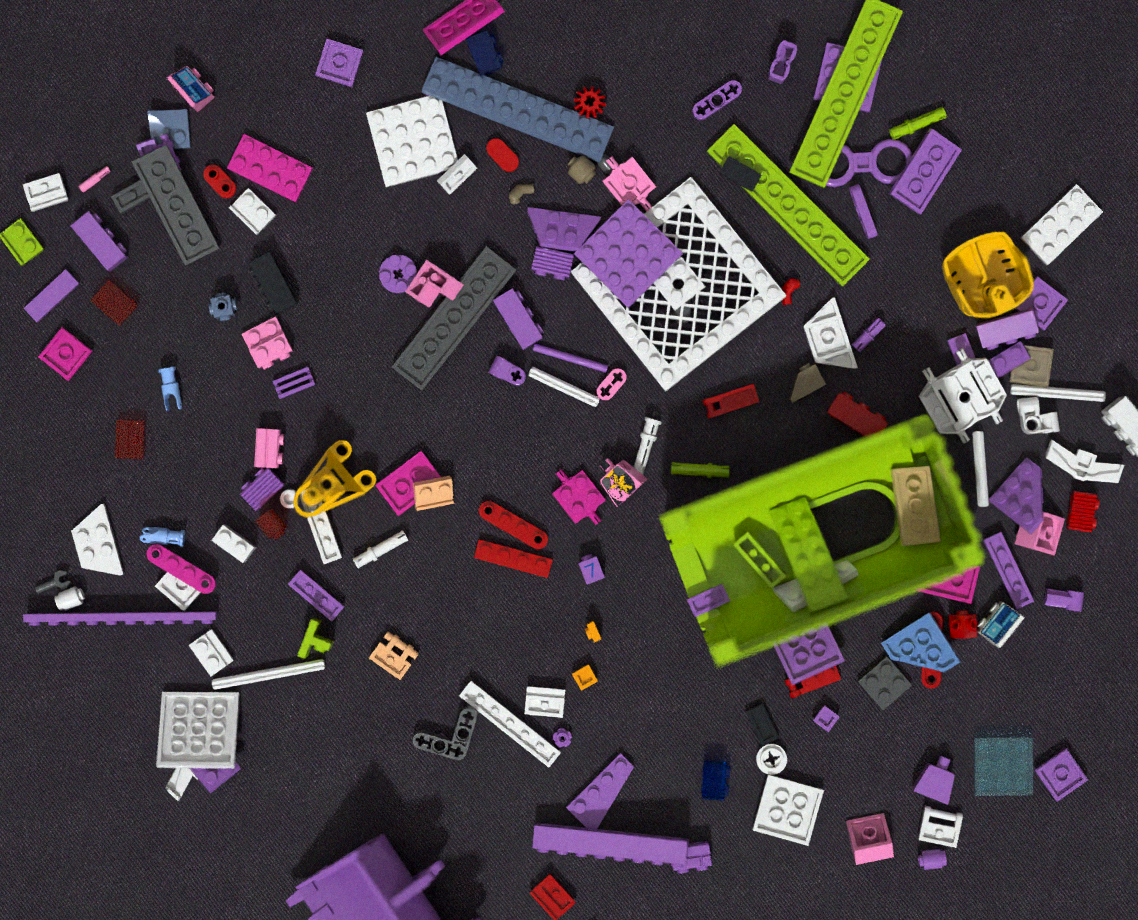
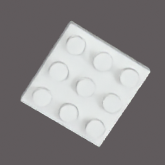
(788, 809)

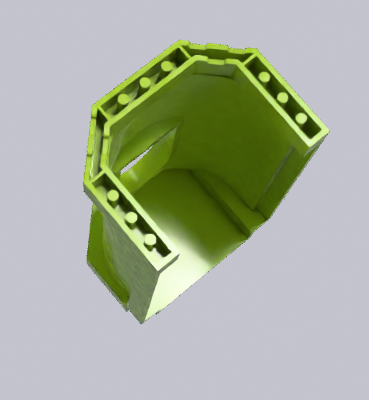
(755, 615)

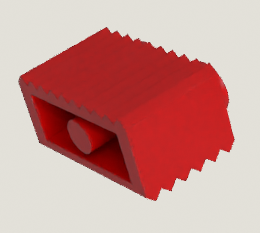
(1082, 511)

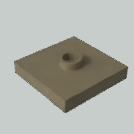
(1036, 370)

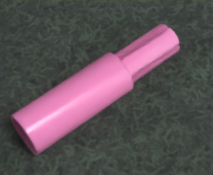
(94, 179)

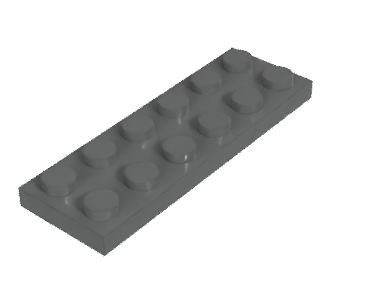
(175, 204)

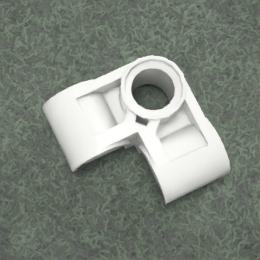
(1029, 410)

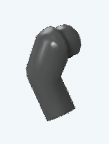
(604, 165)

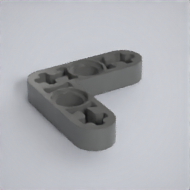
(456, 741)

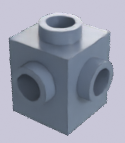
(228, 311)

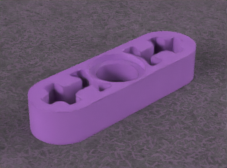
(725, 87)
(863, 211)

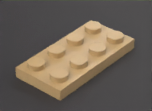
(915, 506)

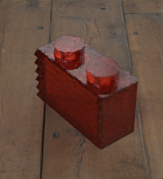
(271, 525)

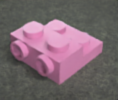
(267, 343)

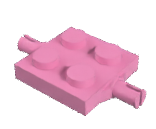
(629, 182)

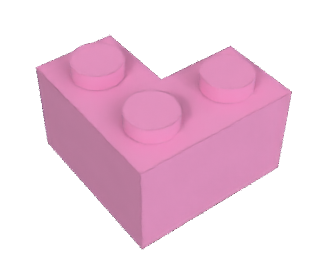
(431, 282)

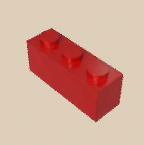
(856, 415)

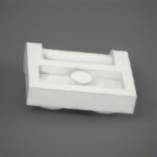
(937, 832)

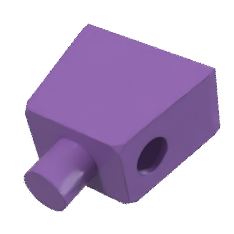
(935, 781)

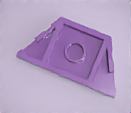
(562, 229)

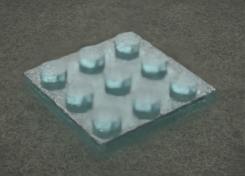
(1003, 766)

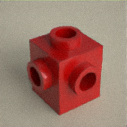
(963, 625)

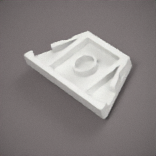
(829, 338)
(97, 544)

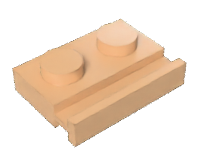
(433, 493)

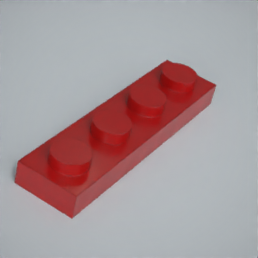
(513, 558)

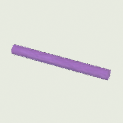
(569, 357)

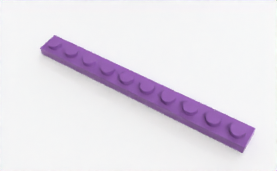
(112, 617)

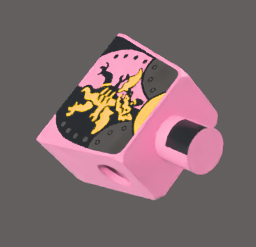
(620, 480)

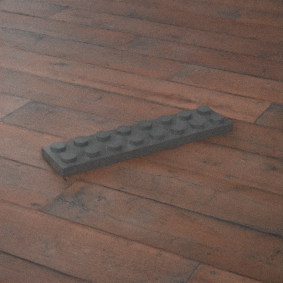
(454, 319)

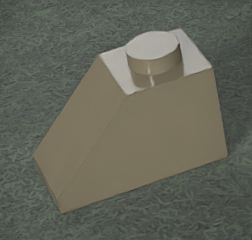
(806, 382)

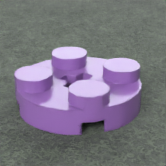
(387, 276)

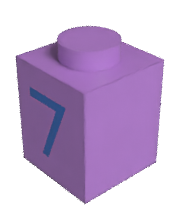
(591, 569)

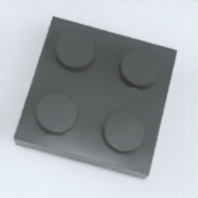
(884, 683)

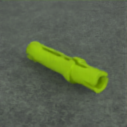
(912, 125)
(700, 470)

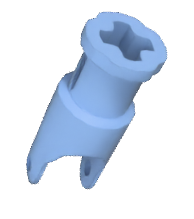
(170, 386)
(163, 536)

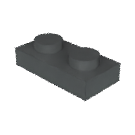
(130, 197)

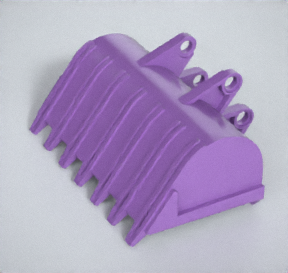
(368, 886)

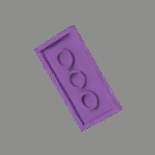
(925, 171)

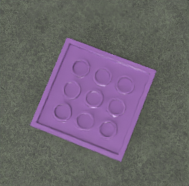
(628, 253)

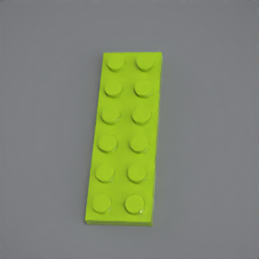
(808, 555)

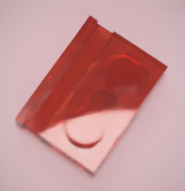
(114, 303)
(129, 439)

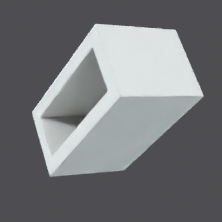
(234, 543)

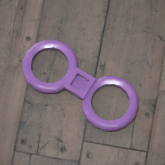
(867, 162)

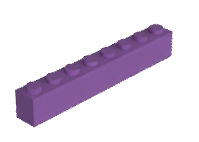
(611, 844)

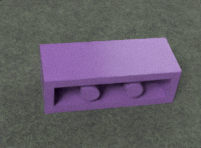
(100, 240)
(518, 318)
(1007, 328)

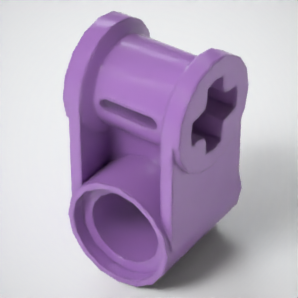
(504, 369)

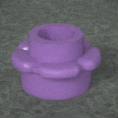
(557, 737)

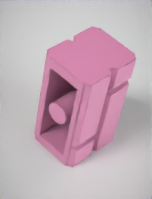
(268, 448)

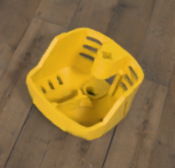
(981, 267)

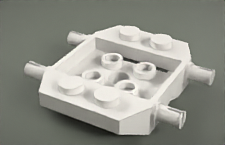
(952, 385)

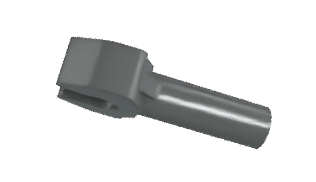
(54, 582)

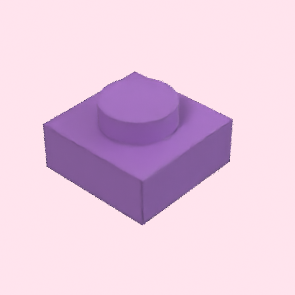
(826, 718)

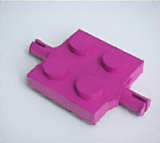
(578, 497)

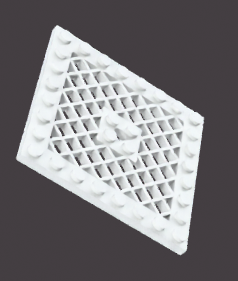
(768, 290)

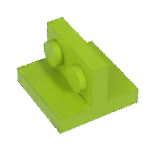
(311, 638)

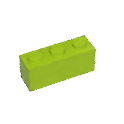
(760, 559)

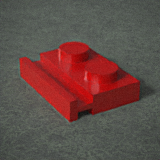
(552, 897)

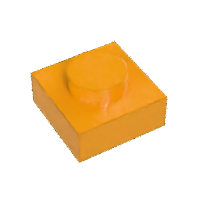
(592, 631)
(584, 677)

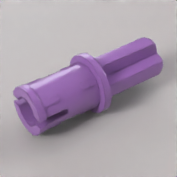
(868, 334)

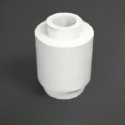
(69, 598)

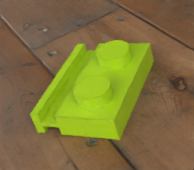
(21, 242)

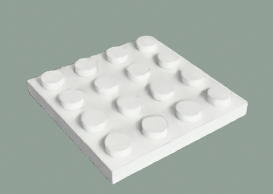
(412, 140)
(198, 730)

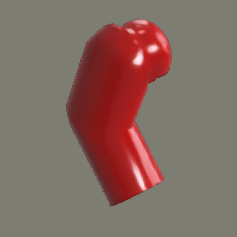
(790, 285)

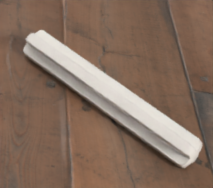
(564, 386)
(980, 468)

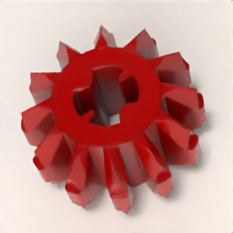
(583, 99)

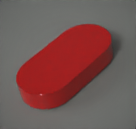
(502, 155)

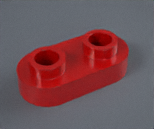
(219, 181)

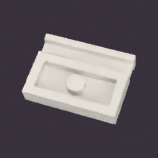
(45, 192)
(252, 211)
(211, 652)
(544, 701)

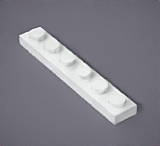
(510, 724)

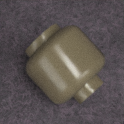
(581, 169)

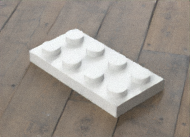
(1061, 224)

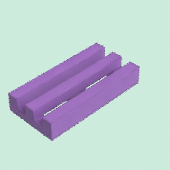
(308, 376)

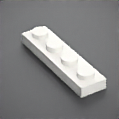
(323, 533)

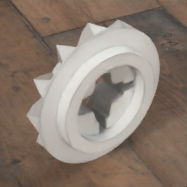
(767, 767)

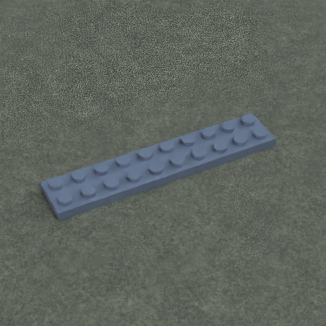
(517, 109)

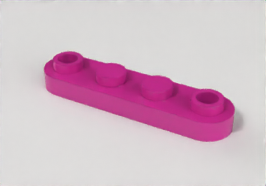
(181, 568)

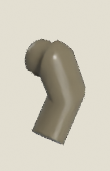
(518, 191)

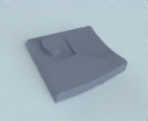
(173, 123)

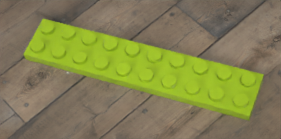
(846, 92)
(792, 208)

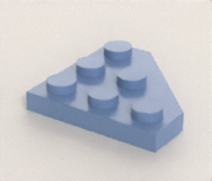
(922, 646)

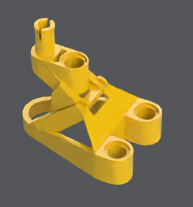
(315, 492)

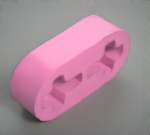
(615, 387)

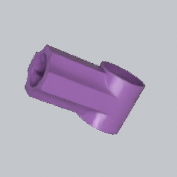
(1068, 600)

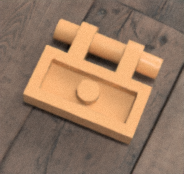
(391, 661)

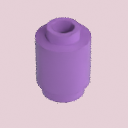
(932, 859)

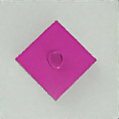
(65, 353)

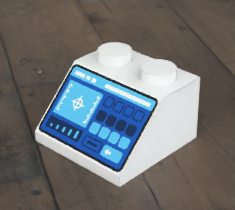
(999, 624)

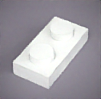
(457, 174)

